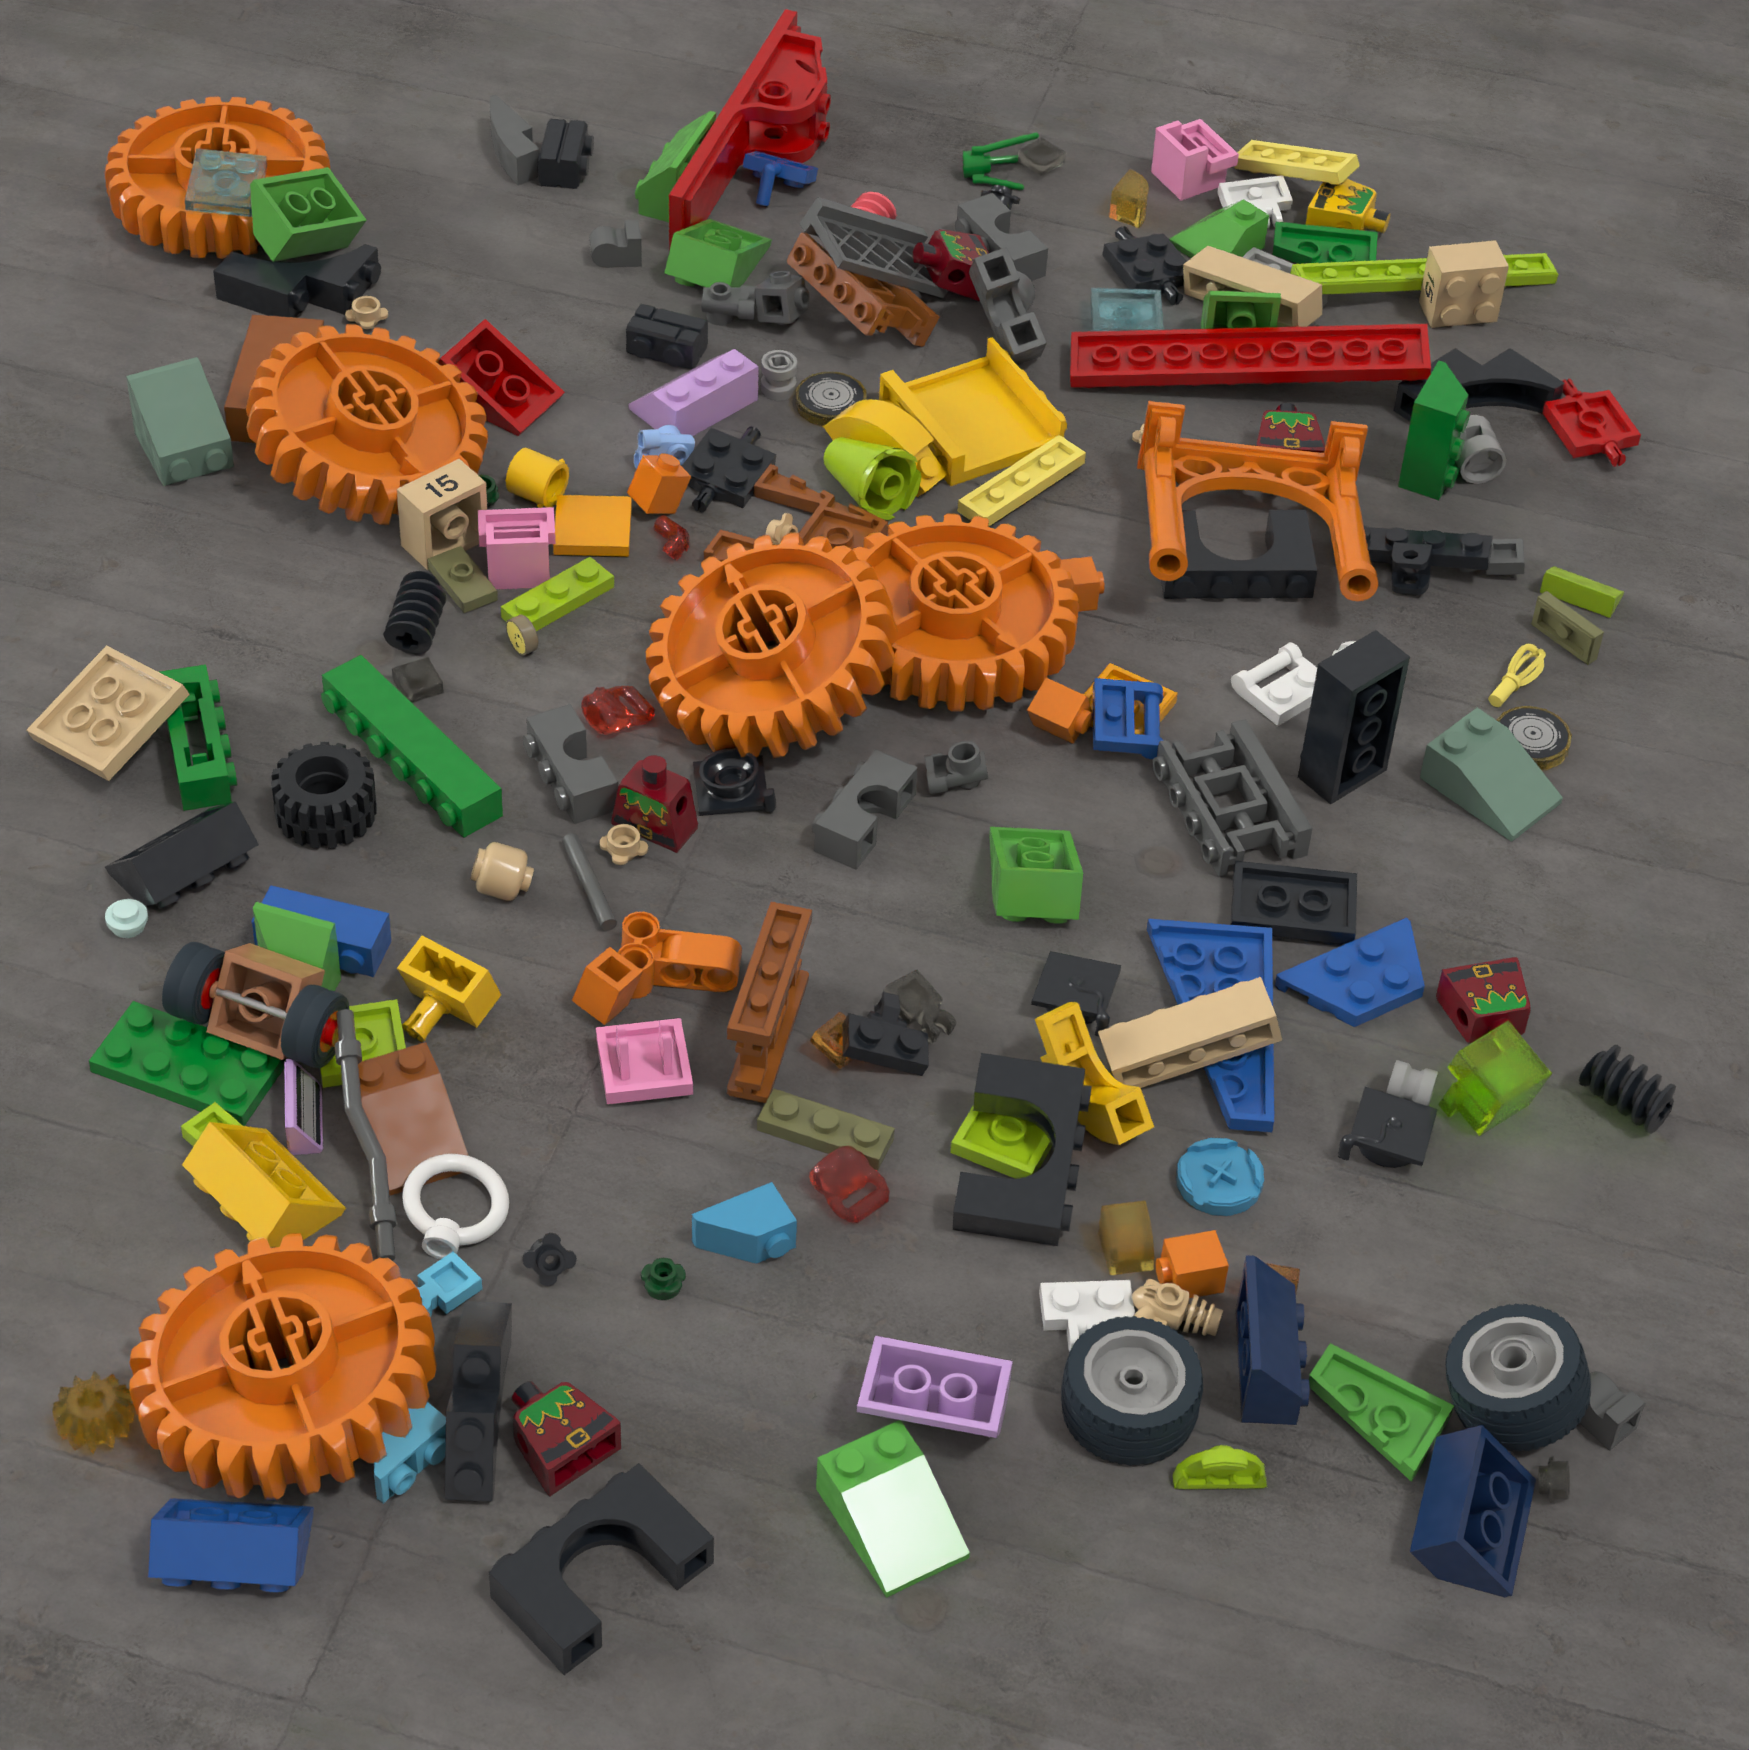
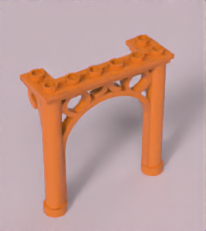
(1287, 473)

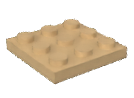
(107, 712)

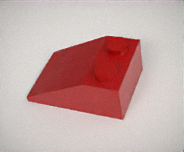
(506, 381)

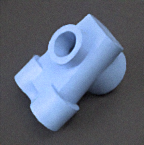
(664, 440)

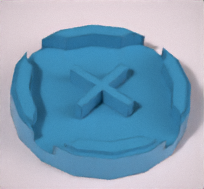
(1220, 1177)

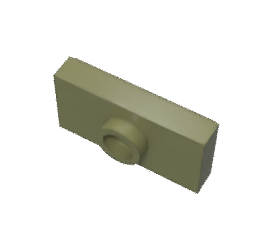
(462, 579)
(1567, 628)

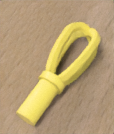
(1513, 682)

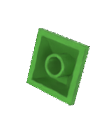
(1229, 229)
(1240, 310)
(299, 938)

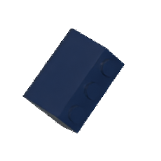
(1269, 1346)
(1473, 1512)

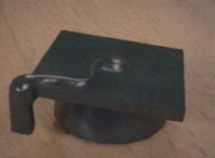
(732, 783)
(1080, 981)
(1390, 1130)

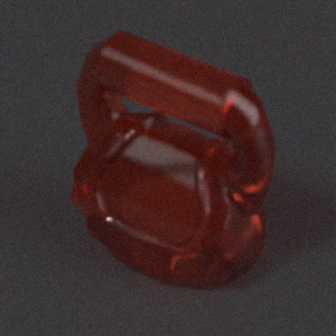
(609, 715)
(843, 1174)

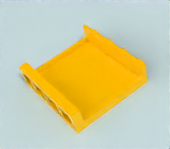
(977, 413)

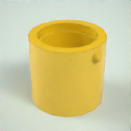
(537, 477)

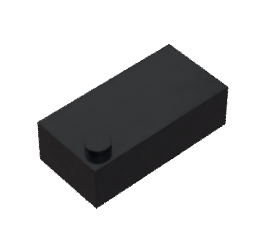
(1353, 716)

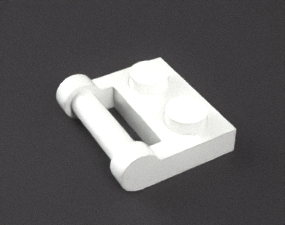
(1285, 695)

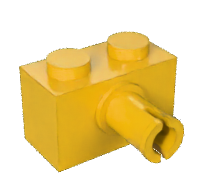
(446, 985)

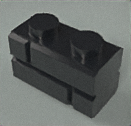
(565, 153)
(667, 336)

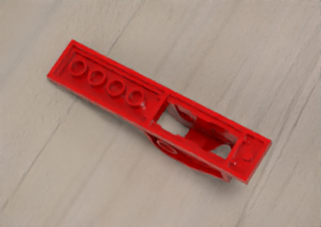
(777, 97)

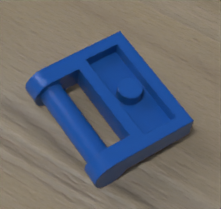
(1115, 716)

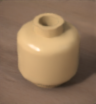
(501, 871)

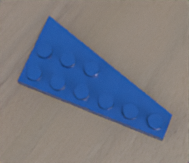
(1209, 959)

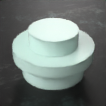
(126, 918)

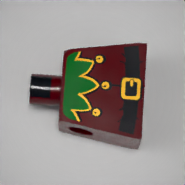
(949, 259)
(1290, 430)
(656, 804)
(1484, 997)
(562, 1433)

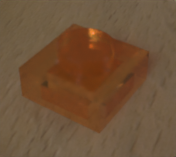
(830, 1040)

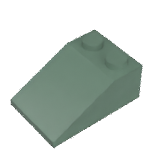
(1489, 775)

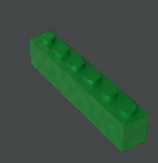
(412, 746)

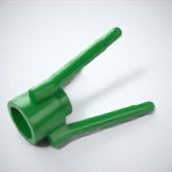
(978, 161)

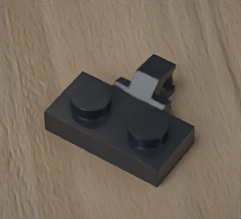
(885, 1038)

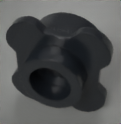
(1004, 194)
(547, 1246)

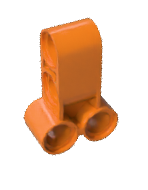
(678, 957)

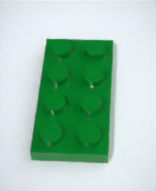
(185, 1063)

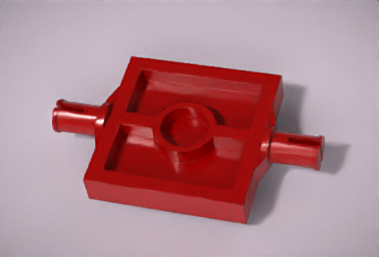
(1591, 423)

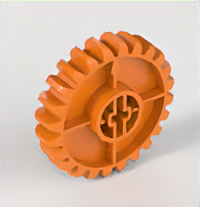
(154, 163)
(360, 418)
(971, 610)
(829, 634)
(213, 1381)

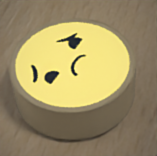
(522, 634)

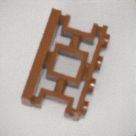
(862, 299)
(768, 1002)

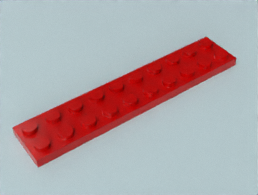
(1250, 355)

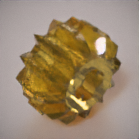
(93, 1412)

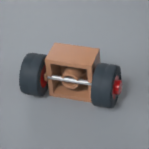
(256, 1000)

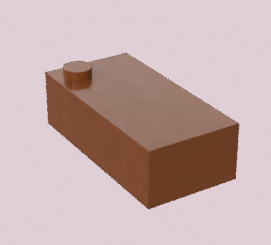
(261, 337)

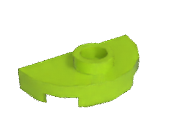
(1220, 1469)

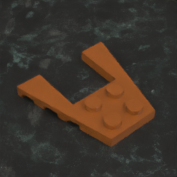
(829, 518)

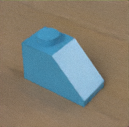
(747, 1226)

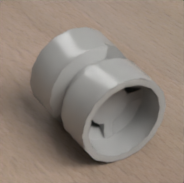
(1482, 454)

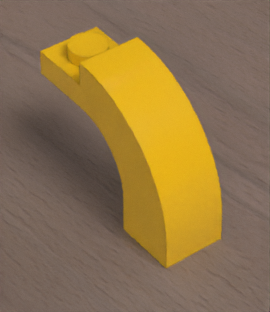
(893, 427)
(1115, 1109)

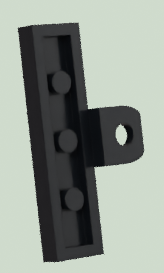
(1416, 551)

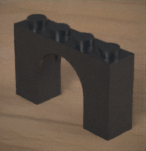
(1282, 572)
(1031, 1205)
(627, 1513)

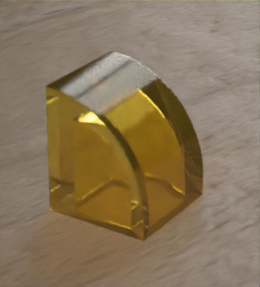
(1130, 199)
(1126, 1237)

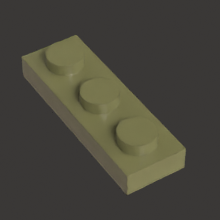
(823, 1127)

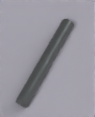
(589, 882)

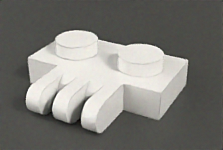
(1266, 193)
(1083, 1304)

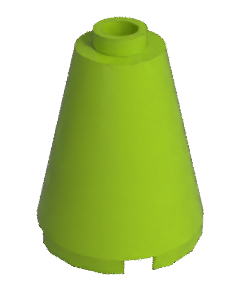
(874, 474)

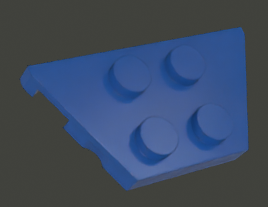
(1361, 976)

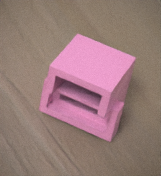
(1191, 158)
(517, 545)

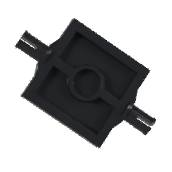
(1147, 263)
(726, 467)

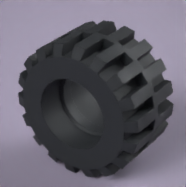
(324, 795)

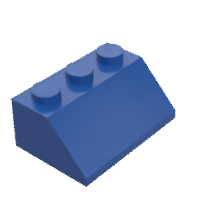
(229, 1543)

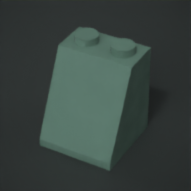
(179, 421)

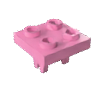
(644, 1061)

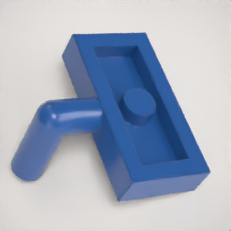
(769, 166)

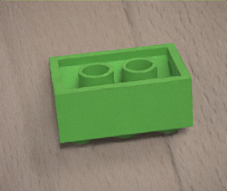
(664, 173)
(303, 214)

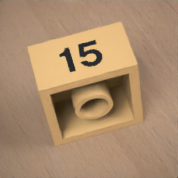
(1463, 284)
(441, 511)

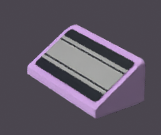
(302, 1110)

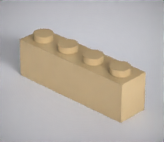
(1224, 271)
(1191, 1034)

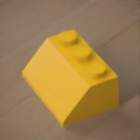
(260, 1183)

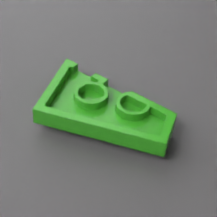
(1381, 1407)

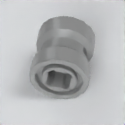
(778, 375)
(1412, 1083)

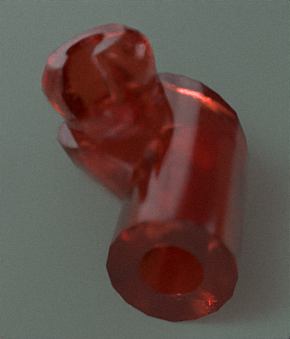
(677, 535)

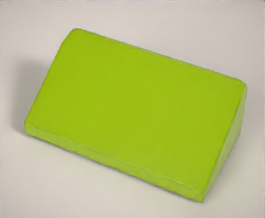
(1581, 591)

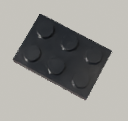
(1295, 901)

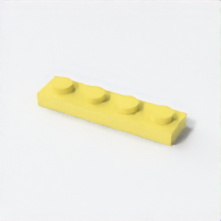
(1297, 162)
(1022, 480)

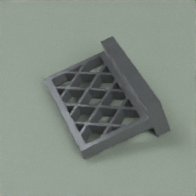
(871, 244)

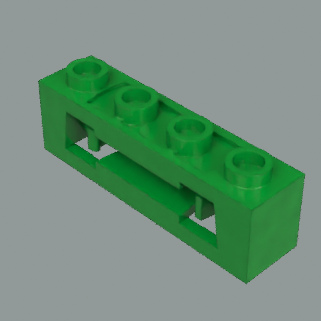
(206, 781)

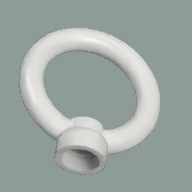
(444, 1234)

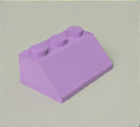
(701, 395)
(936, 1387)

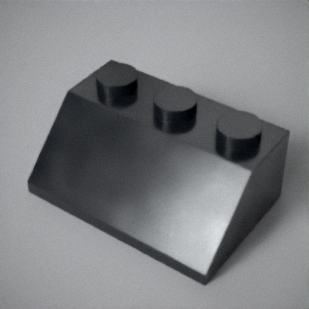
(185, 856)

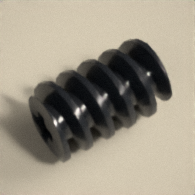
(415, 613)
(1628, 1088)

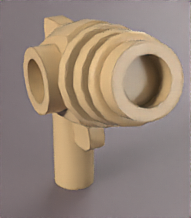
(1171, 1307)

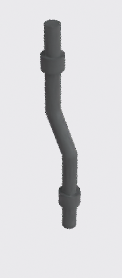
(382, 1213)

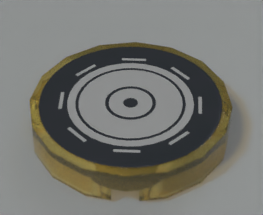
(827, 395)
(1540, 734)

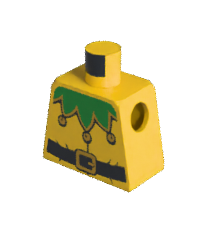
(1346, 207)

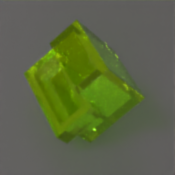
(1494, 1078)

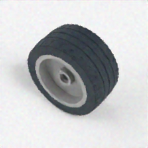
(1519, 1375)
(1131, 1390)

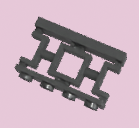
(1258, 784)

